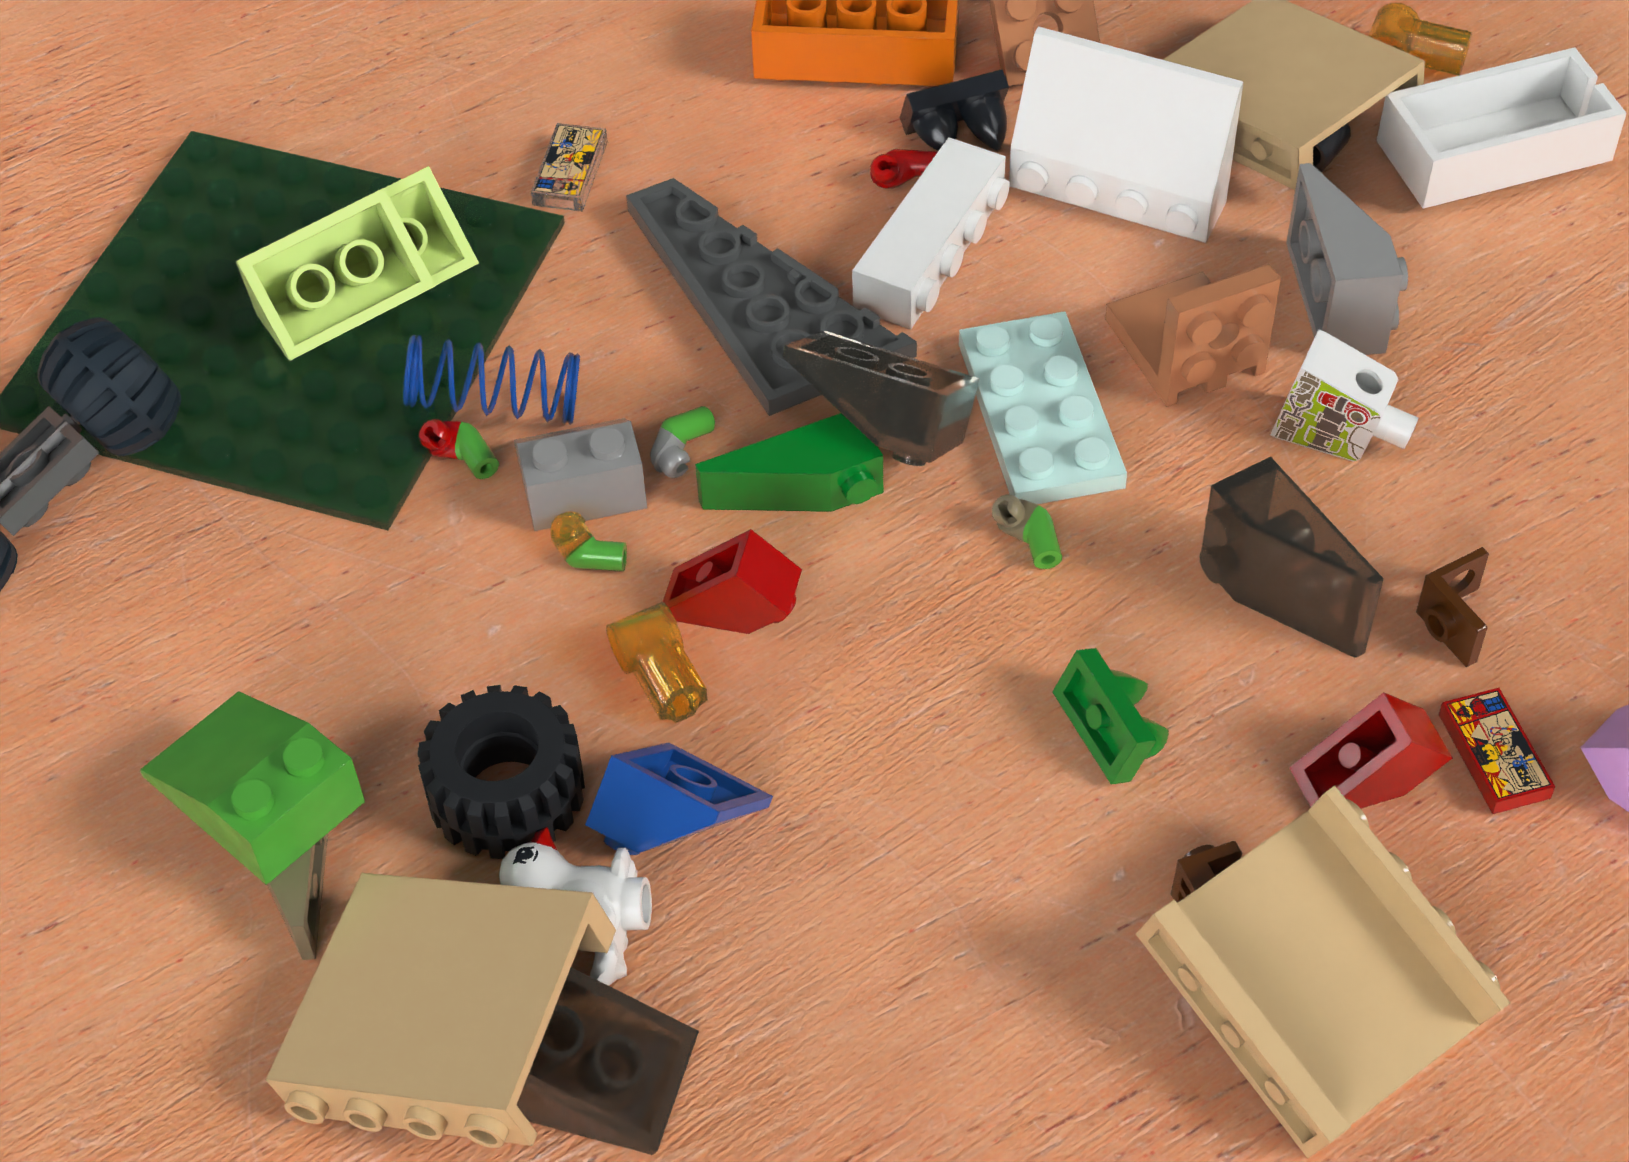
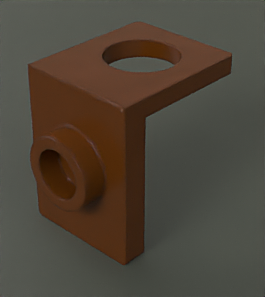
(1447, 613)

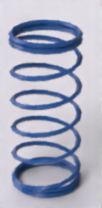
(414, 380)

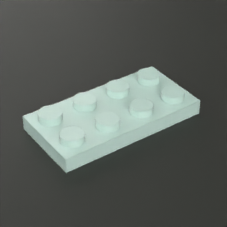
(1042, 409)

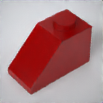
(734, 586)
(1374, 754)

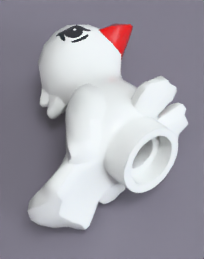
(617, 889)

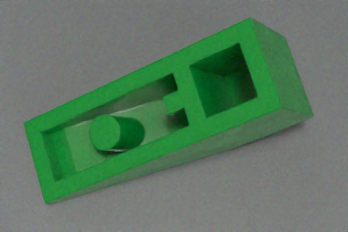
(799, 470)

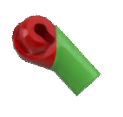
(459, 442)

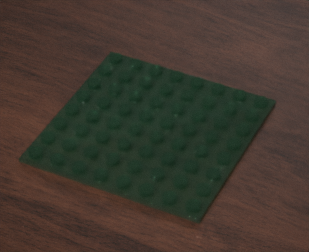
(307, 429)

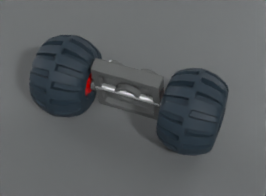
(106, 389)

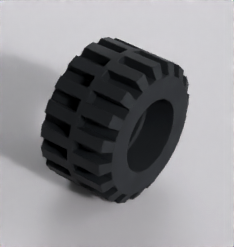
(494, 731)

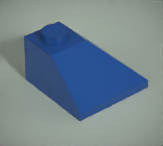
(665, 796)

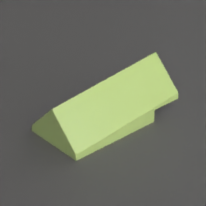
(356, 263)

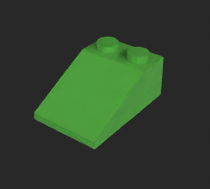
(258, 783)

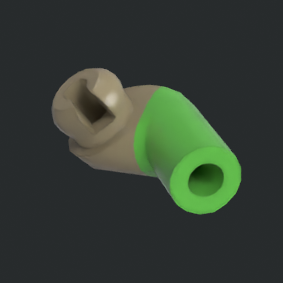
(1029, 524)

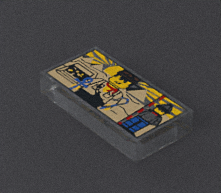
(569, 167)

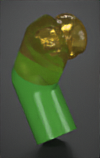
(581, 548)

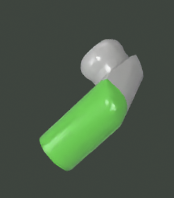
(668, 449)

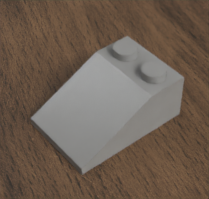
(1343, 265)

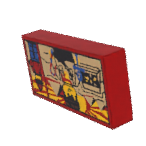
(1496, 750)

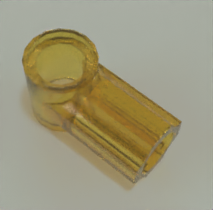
(1437, 44)
(655, 653)

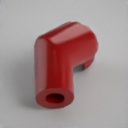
(899, 166)

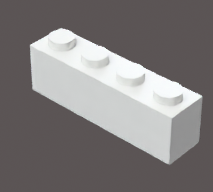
(930, 233)

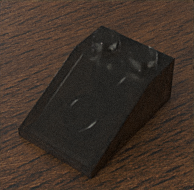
(887, 395)
(1288, 558)
(607, 1067)

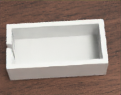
(1500, 127)

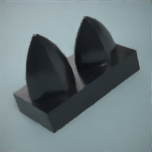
(976, 100)

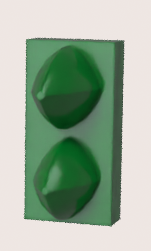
(1105, 716)

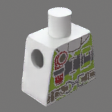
(1342, 402)

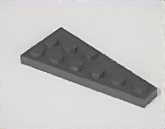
(749, 294)

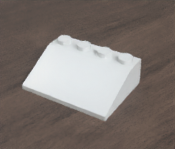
(1125, 134)

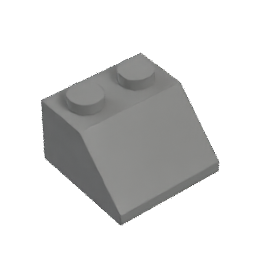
(582, 471)

